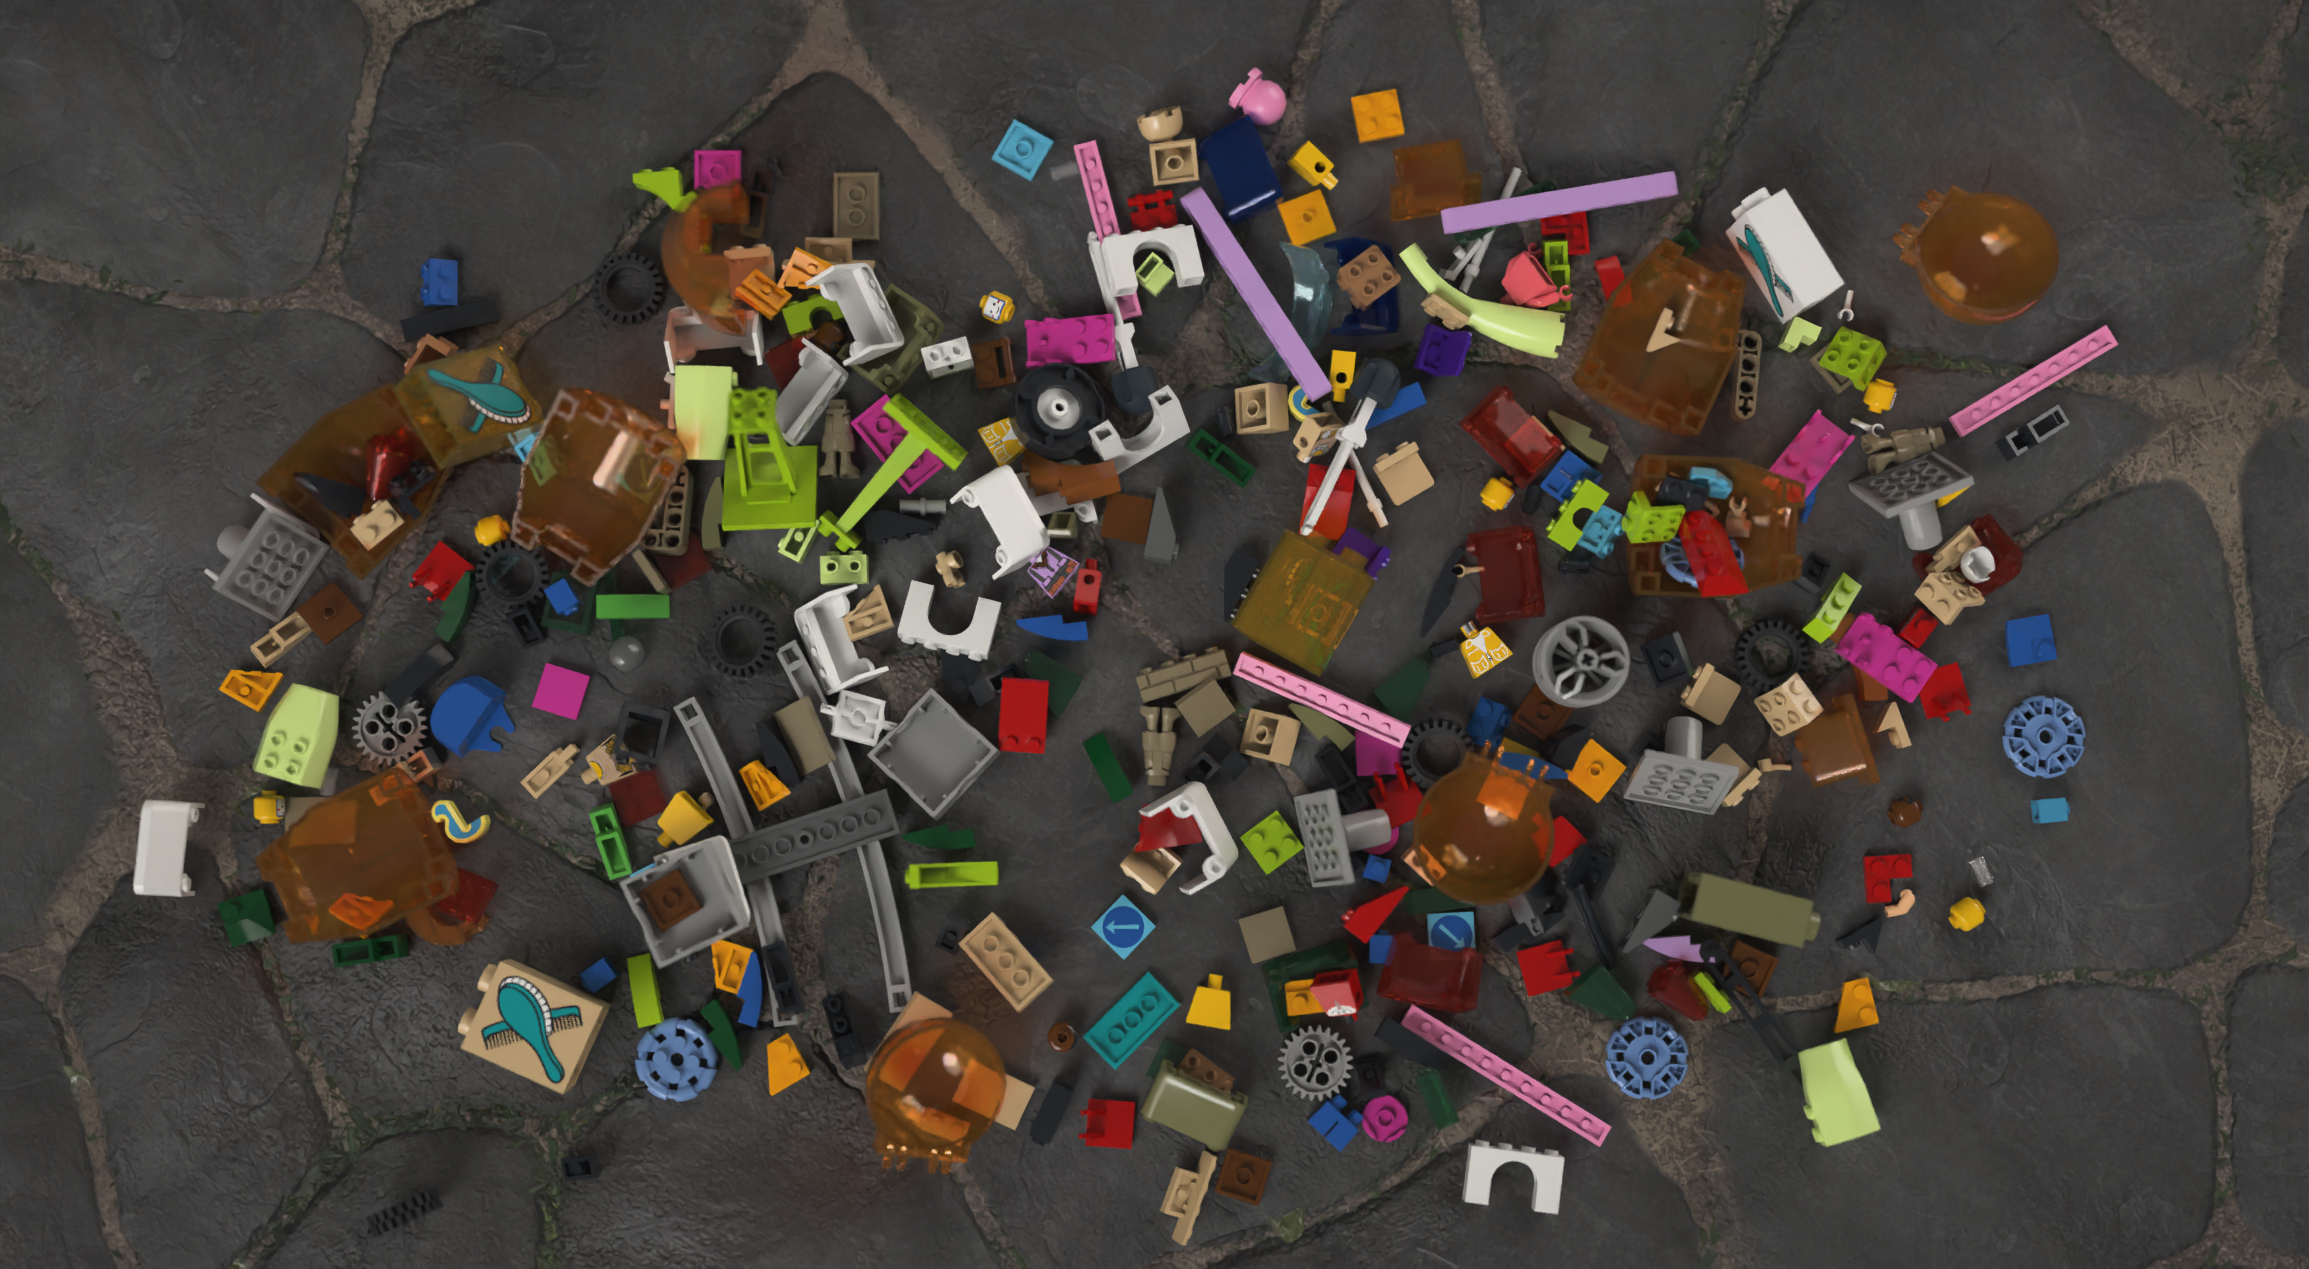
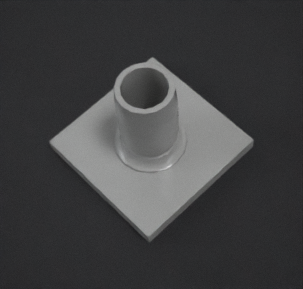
(1911, 493)
(267, 564)
(1679, 775)
(1331, 837)

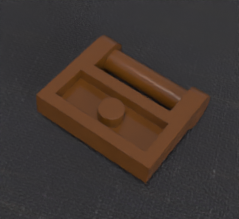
(987, 366)

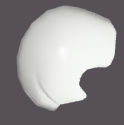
(1977, 564)

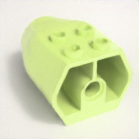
(702, 409)
(299, 736)
(1835, 1094)

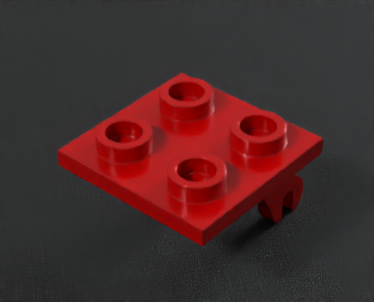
(440, 572)
(1945, 693)
(1397, 798)
(1545, 967)
(1109, 1123)

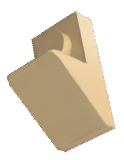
(1659, 338)
(1891, 719)

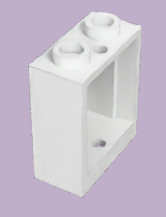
(940, 356)

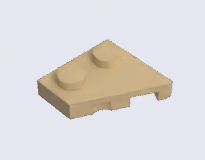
(869, 616)

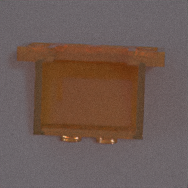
(1431, 180)
(1836, 746)

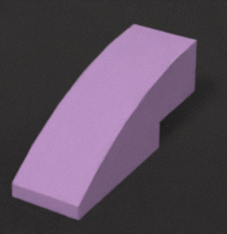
(1677, 947)

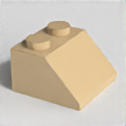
(1261, 408)
(1270, 736)

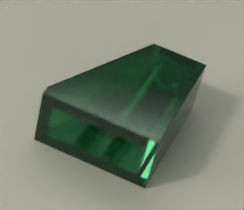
(1062, 681)
(1403, 689)
(1601, 993)
(1436, 1098)

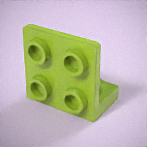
(1854, 356)

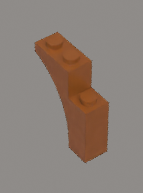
(1073, 482)
(1868, 687)

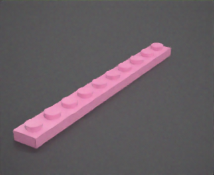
(1505, 1075)

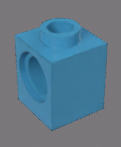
(2050, 810)

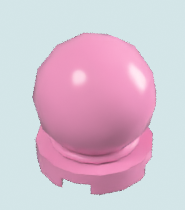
(1259, 99)

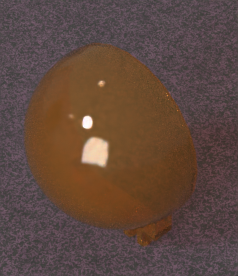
(1981, 255)
(1485, 830)
(933, 1091)

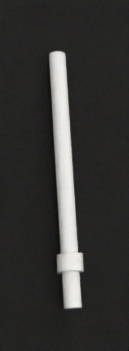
(1473, 268)
(1373, 503)

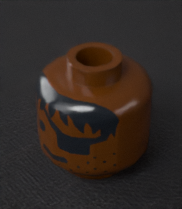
(830, 337)
(1905, 811)
(1068, 1030)

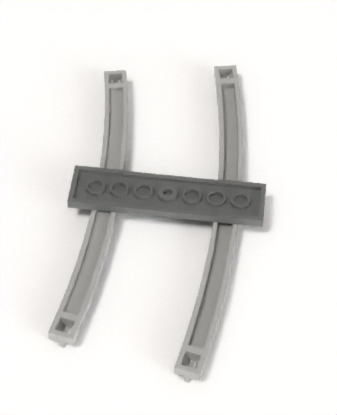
(854, 823)

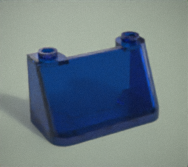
(1240, 170)

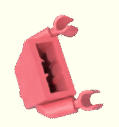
(1529, 283)

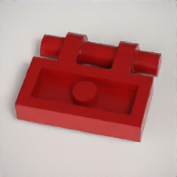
(1162, 216)

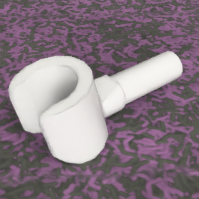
(1847, 305)
(1869, 428)

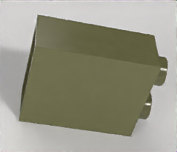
(1747, 909)

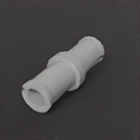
(922, 506)

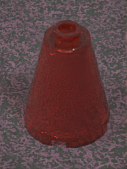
(383, 461)
(1678, 990)

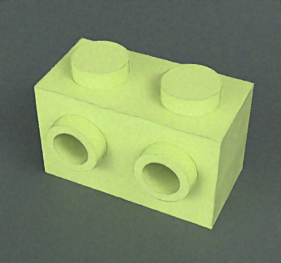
(798, 542)
(844, 569)

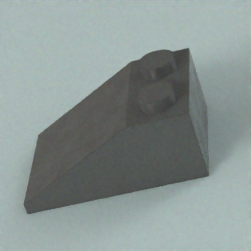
(1161, 536)
(1650, 917)

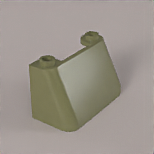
(920, 330)
(1193, 1107)

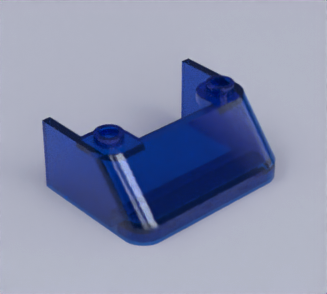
(1383, 315)

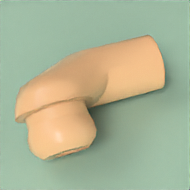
(1903, 906)

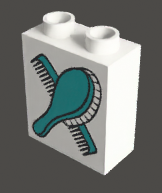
(1782, 253)

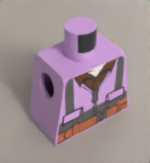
(1052, 570)

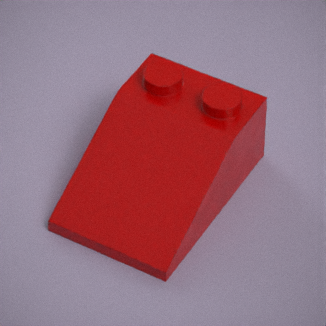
(1335, 513)
(1023, 715)
(1369, 915)

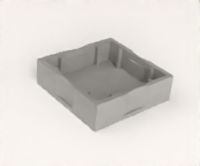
(934, 754)
(717, 919)

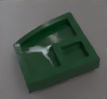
(247, 917)

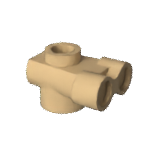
(948, 566)

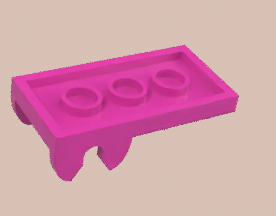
(1070, 340)
(885, 435)
(1812, 452)
(1885, 657)

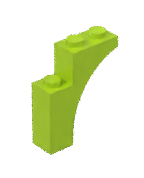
(666, 185)
(952, 874)

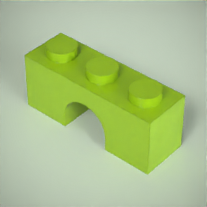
(800, 315)
(1584, 495)
(1835, 605)

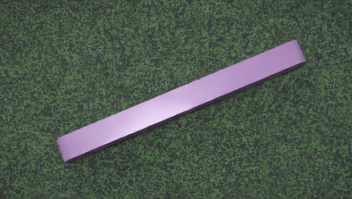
(1559, 202)
(1256, 294)

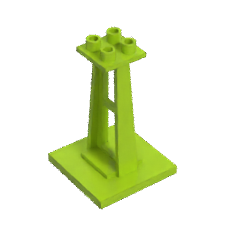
(922, 435)
(766, 482)

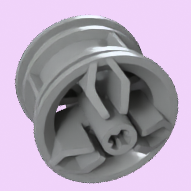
(1581, 662)

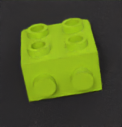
(1650, 523)

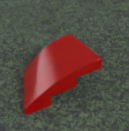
(1167, 831)

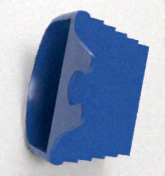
(468, 714)

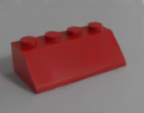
(1710, 555)

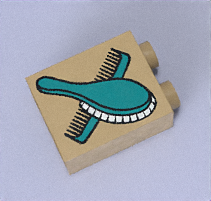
(533, 1024)

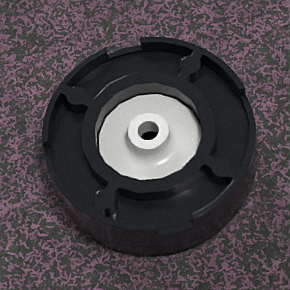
(1056, 410)

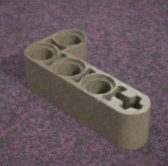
(1744, 376)
(672, 511)

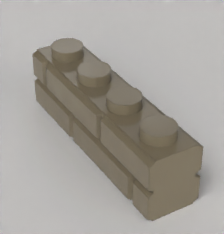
(1182, 676)

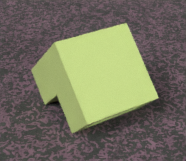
(1154, 274)
(1798, 331)

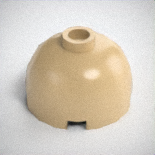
(1161, 124)

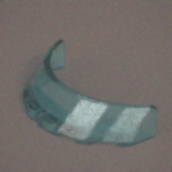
(1309, 311)

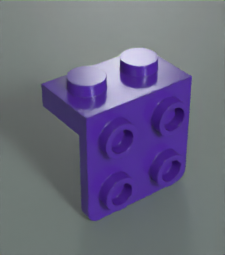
(1442, 351)
(1356, 541)

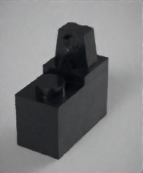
(1532, 904)

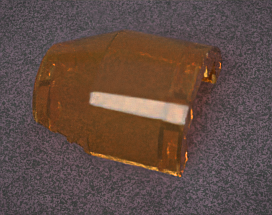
(700, 278)
(1678, 382)
(337, 451)
(594, 481)
(1770, 505)
(360, 861)

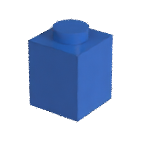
(563, 597)
(1376, 869)
(1378, 946)
(599, 975)

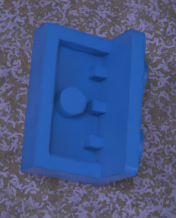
(439, 283)
(1489, 723)

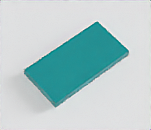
(1131, 1020)

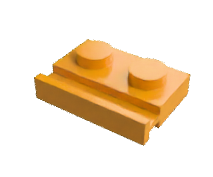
(763, 294)
(1300, 998)

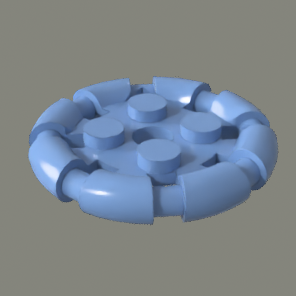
(1681, 569)
(2031, 742)
(1632, 1055)
(663, 1064)

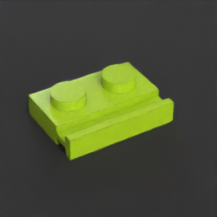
(1716, 998)

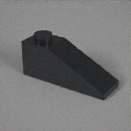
(334, 495)

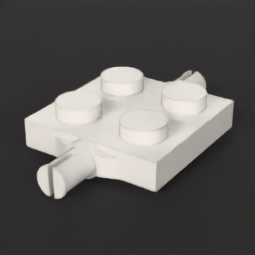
(858, 717)

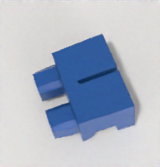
(1333, 1124)

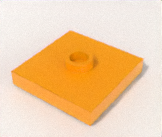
(1307, 218)
(1595, 771)

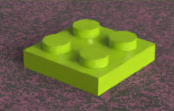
(1271, 842)

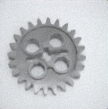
(377, 742)
(1294, 1055)

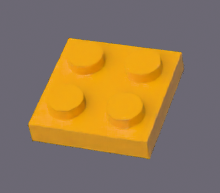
(1377, 116)

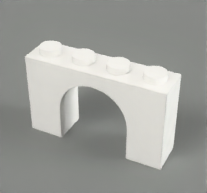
(1176, 242)
(1166, 427)
(974, 641)
(1485, 1159)

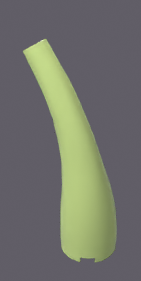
(1515, 326)

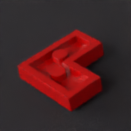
(1574, 230)
(1879, 871)

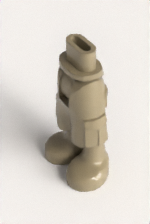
(838, 438)
(1904, 444)
(1158, 746)

